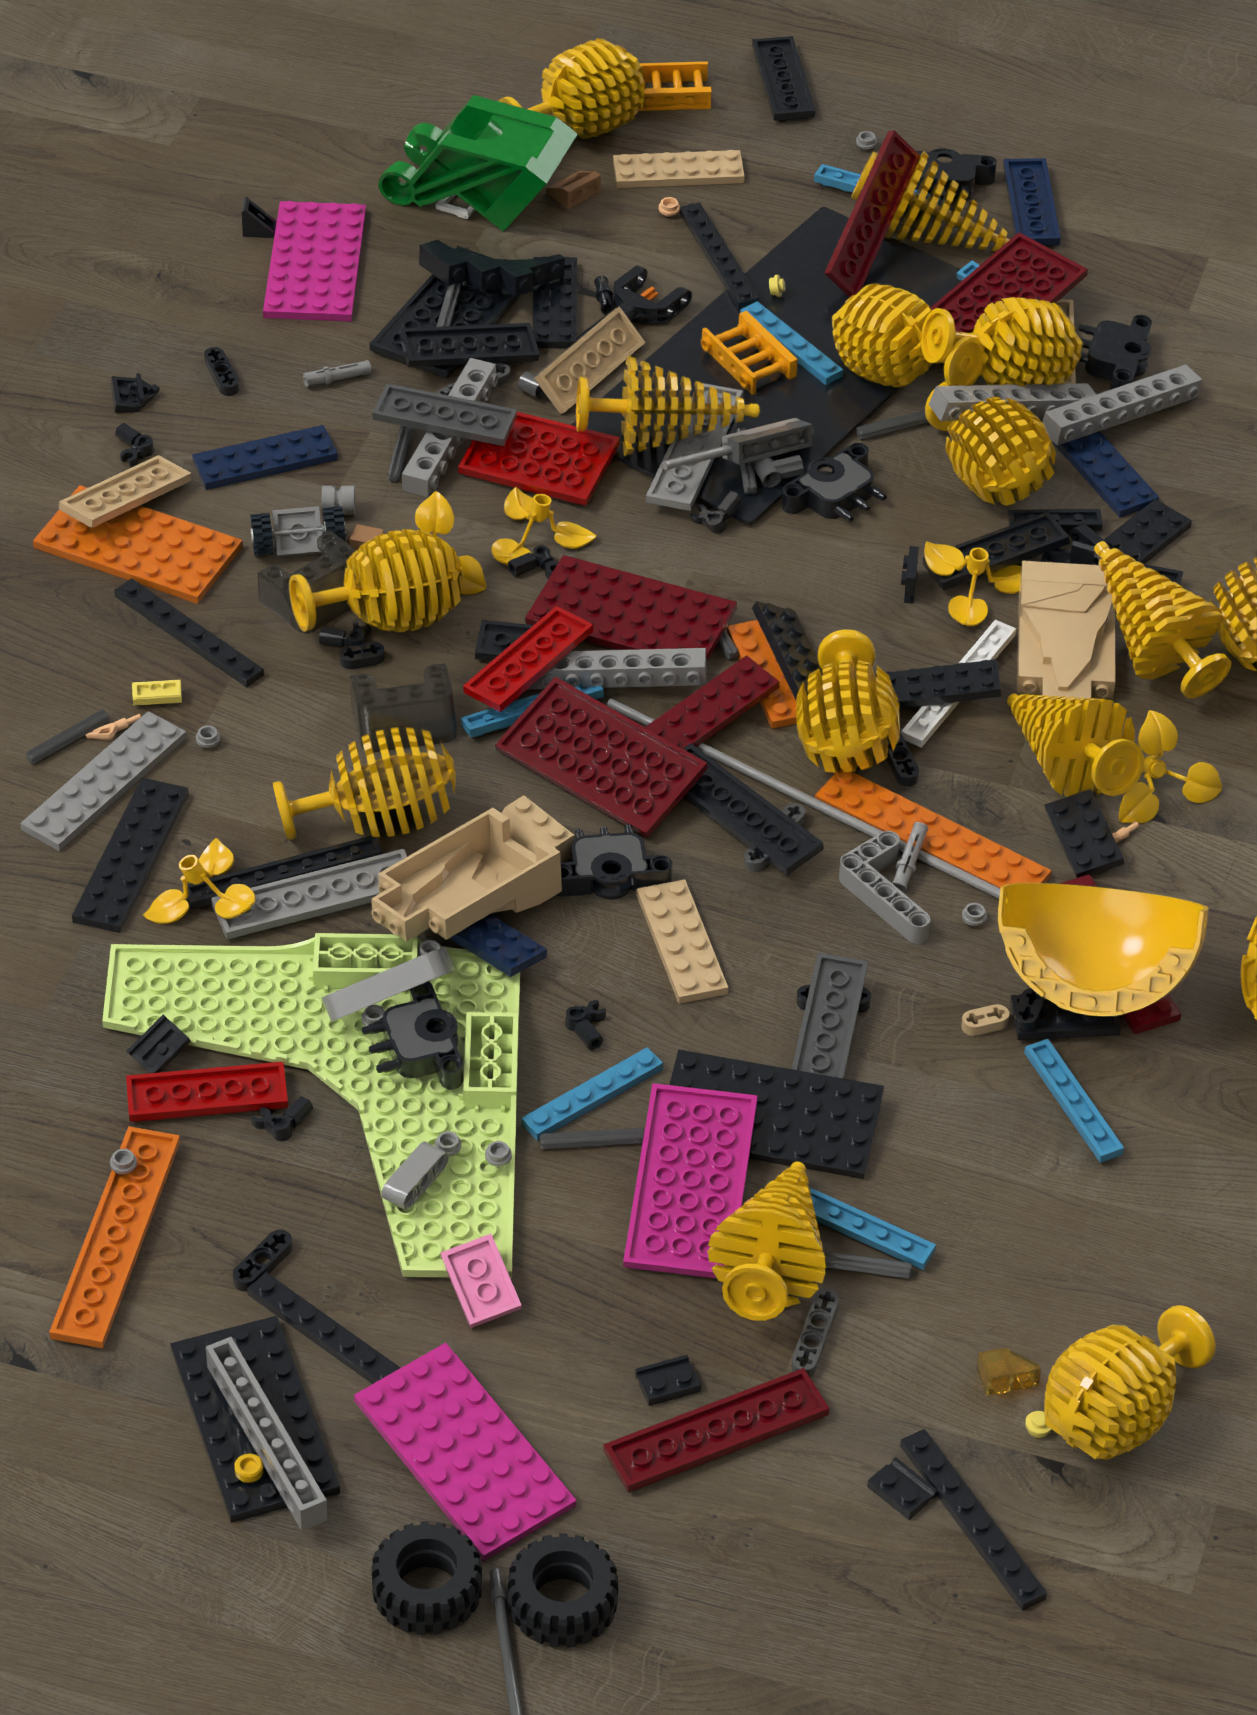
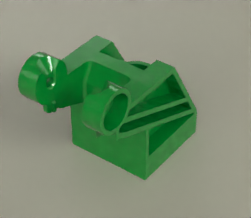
(486, 156)

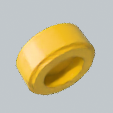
(248, 1468)

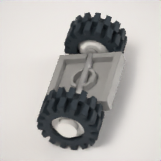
(294, 530)

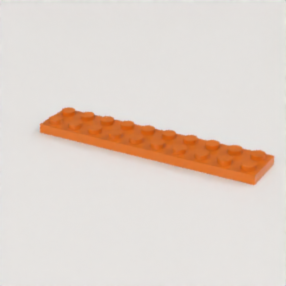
(944, 837)
(114, 1240)

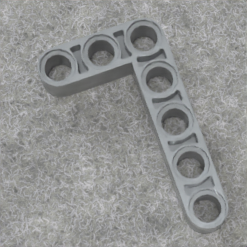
(861, 876)
(388, 983)

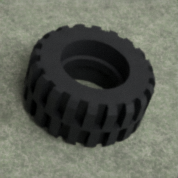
(427, 1608)
(555, 1620)

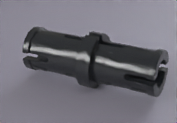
(604, 294)

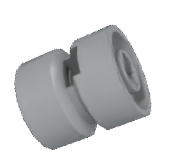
(343, 497)

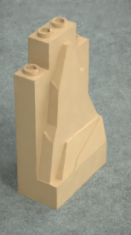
(1065, 631)
(465, 879)

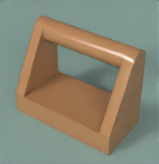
(575, 188)

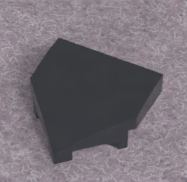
(131, 393)

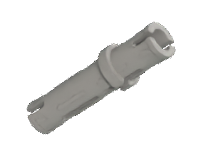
(328, 375)
(917, 834)

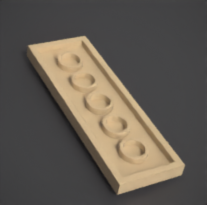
(678, 169)
(590, 357)
(125, 491)
(682, 941)

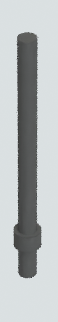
(499, 1598)

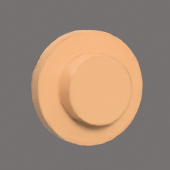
(669, 207)

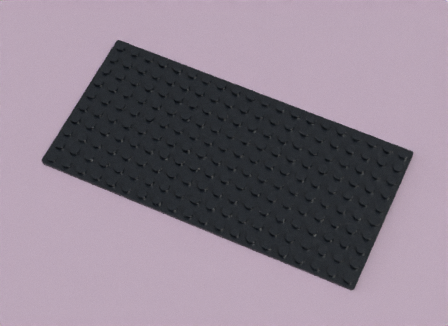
(808, 309)

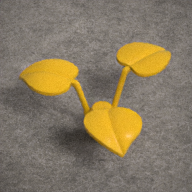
(521, 506)
(437, 517)
(944, 561)
(1156, 736)
(214, 861)

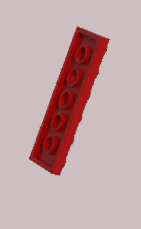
(528, 658)
(206, 1091)

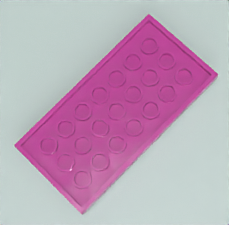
(315, 261)
(688, 1176)
(464, 1451)

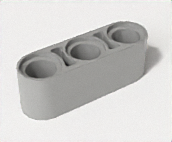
(415, 1175)

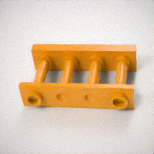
(678, 97)
(757, 337)

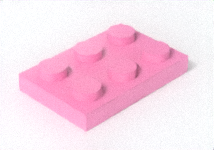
(480, 1280)

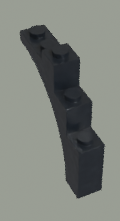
(487, 273)

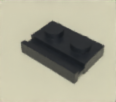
(909, 577)
(158, 1045)
(668, 1380)
(902, 1488)

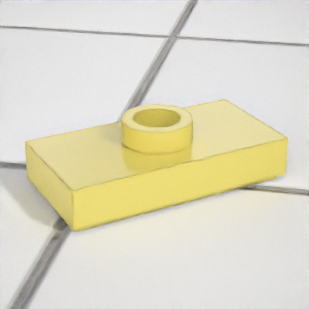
(156, 692)

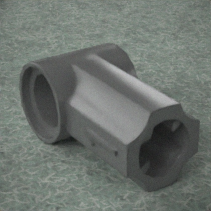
(772, 471)

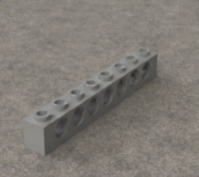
(951, 401)
(1121, 404)
(437, 449)
(629, 668)
(266, 1434)

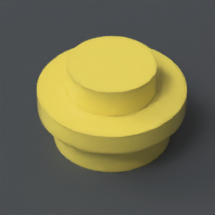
(776, 286)
(1036, 1424)

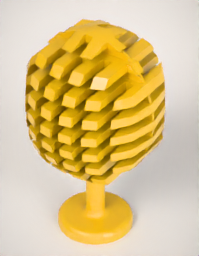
(591, 88)
(882, 336)
(1020, 339)
(997, 449)
(390, 583)
(1239, 614)
(847, 708)
(379, 785)
(1120, 1386)

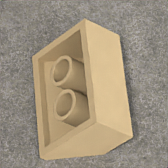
(533, 825)

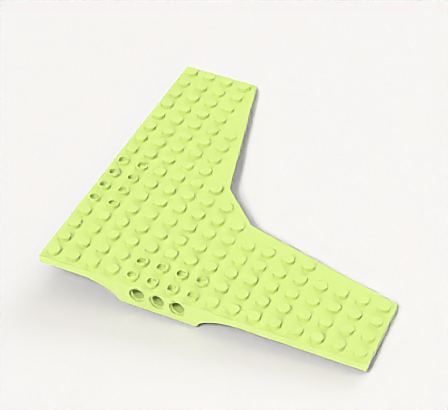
(272, 1010)

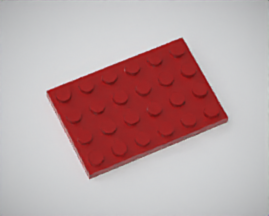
(544, 459)

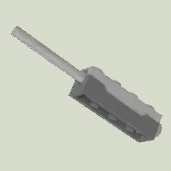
(754, 444)

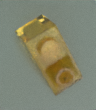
(1006, 1371)

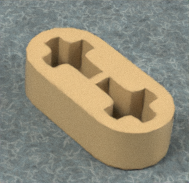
(985, 1020)

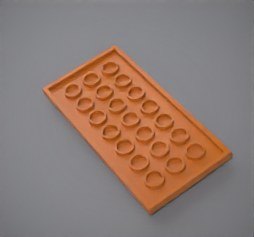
(145, 547)

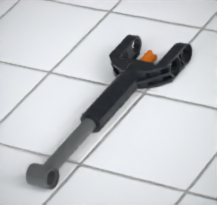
(636, 307)

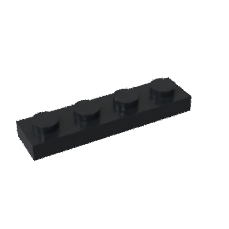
(1065, 518)

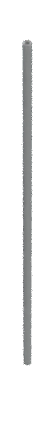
(816, 804)

